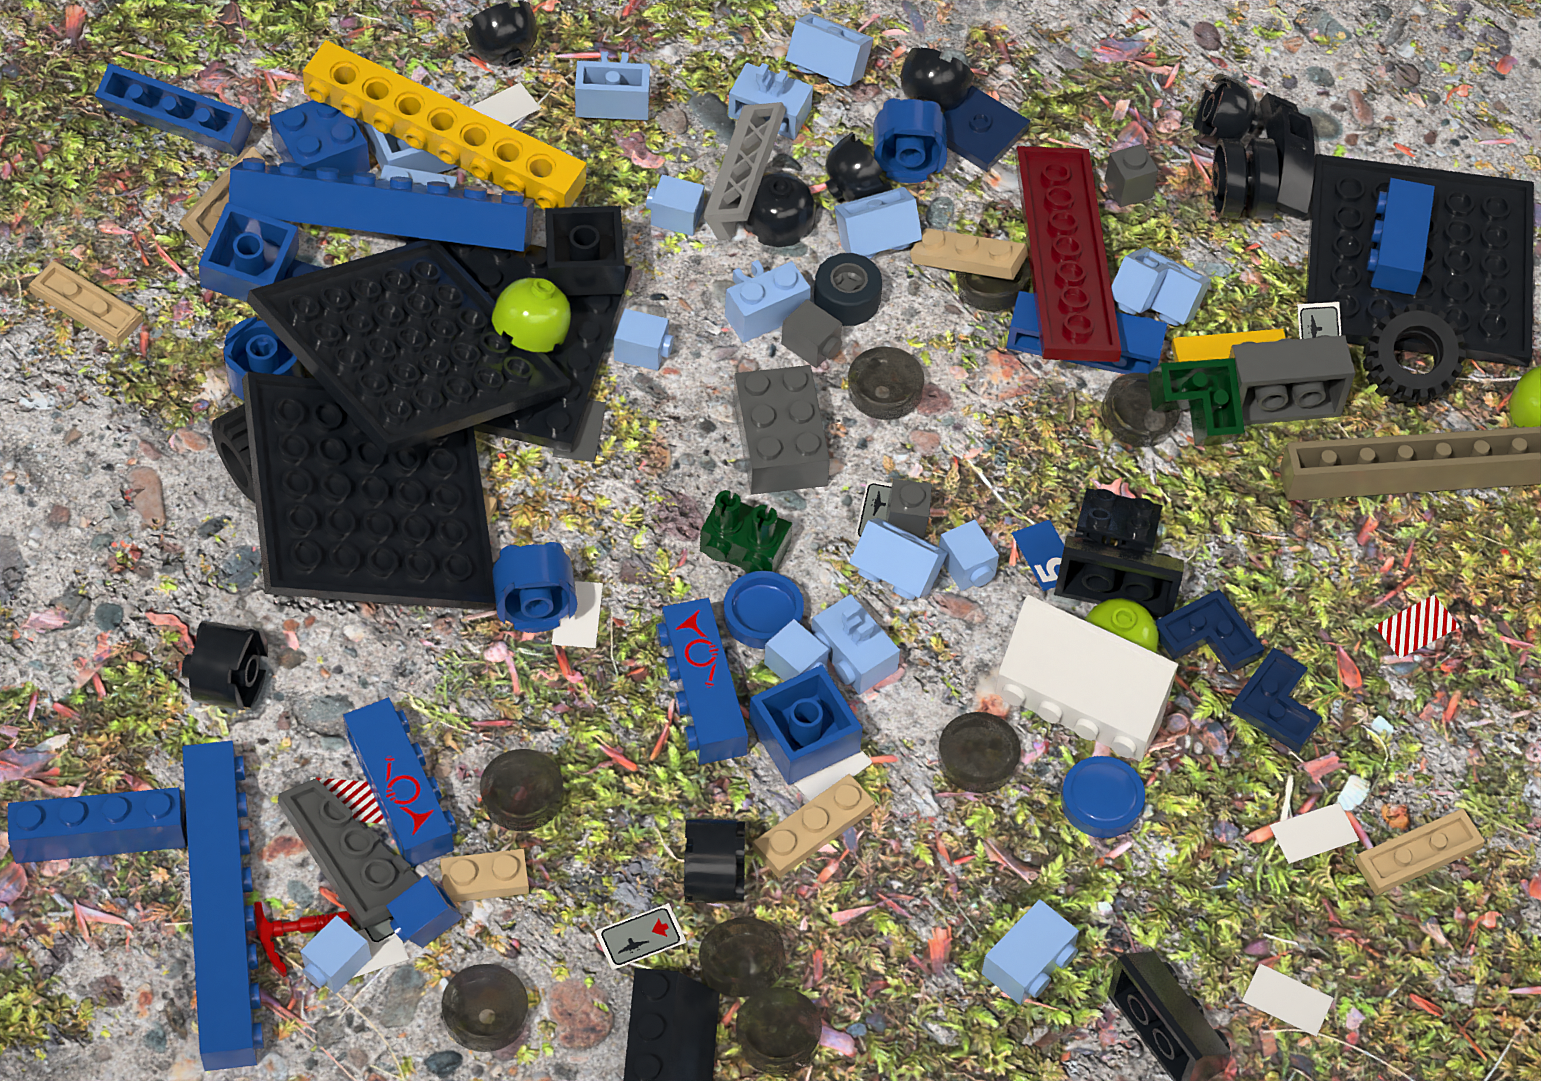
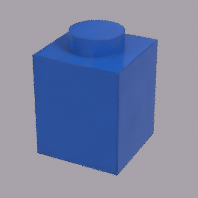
(423, 912)

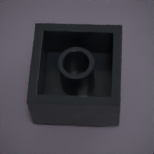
(585, 250)

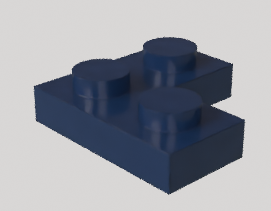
(1210, 622)
(1268, 705)

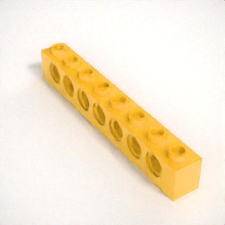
(419, 116)

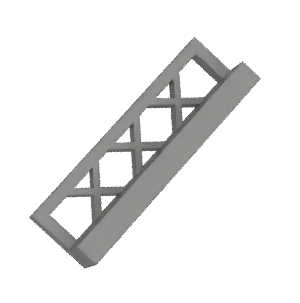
(743, 167)

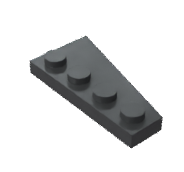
(348, 854)

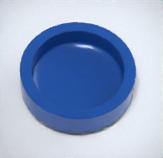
(761, 606)
(1102, 796)

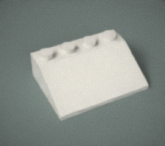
(1085, 679)

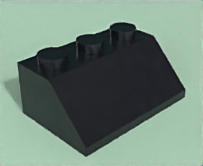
(1104, 571)
(1167, 1018)
(671, 1028)

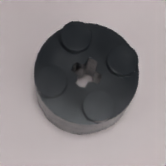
(226, 665)
(714, 861)

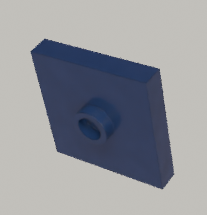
(983, 129)

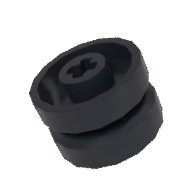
(1245, 178)

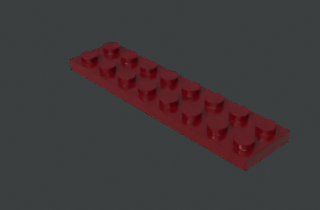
(1067, 255)

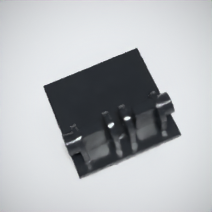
(1120, 518)

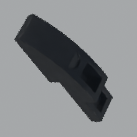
(1295, 152)

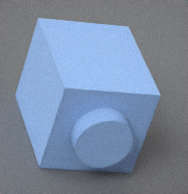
(676, 204)
(642, 339)
(970, 555)
(794, 652)
(335, 955)

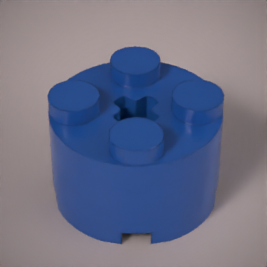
(910, 139)
(258, 349)
(534, 586)

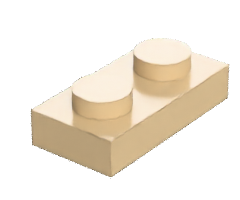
(485, 875)

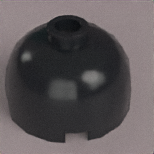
(503, 33)
(934, 79)
(1225, 112)
(853, 171)
(781, 210)

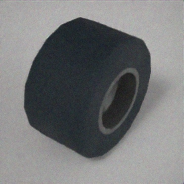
(848, 288)

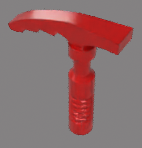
(277, 928)

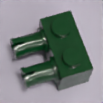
(745, 534)

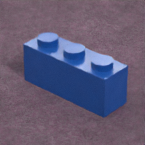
(1400, 236)

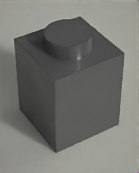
(1131, 175)
(812, 334)
(909, 506)

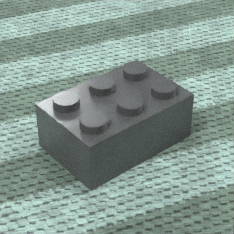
(1293, 378)
(781, 429)

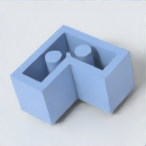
(1160, 284)

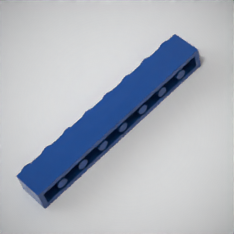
(383, 205)
(219, 906)

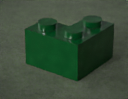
(1208, 391)

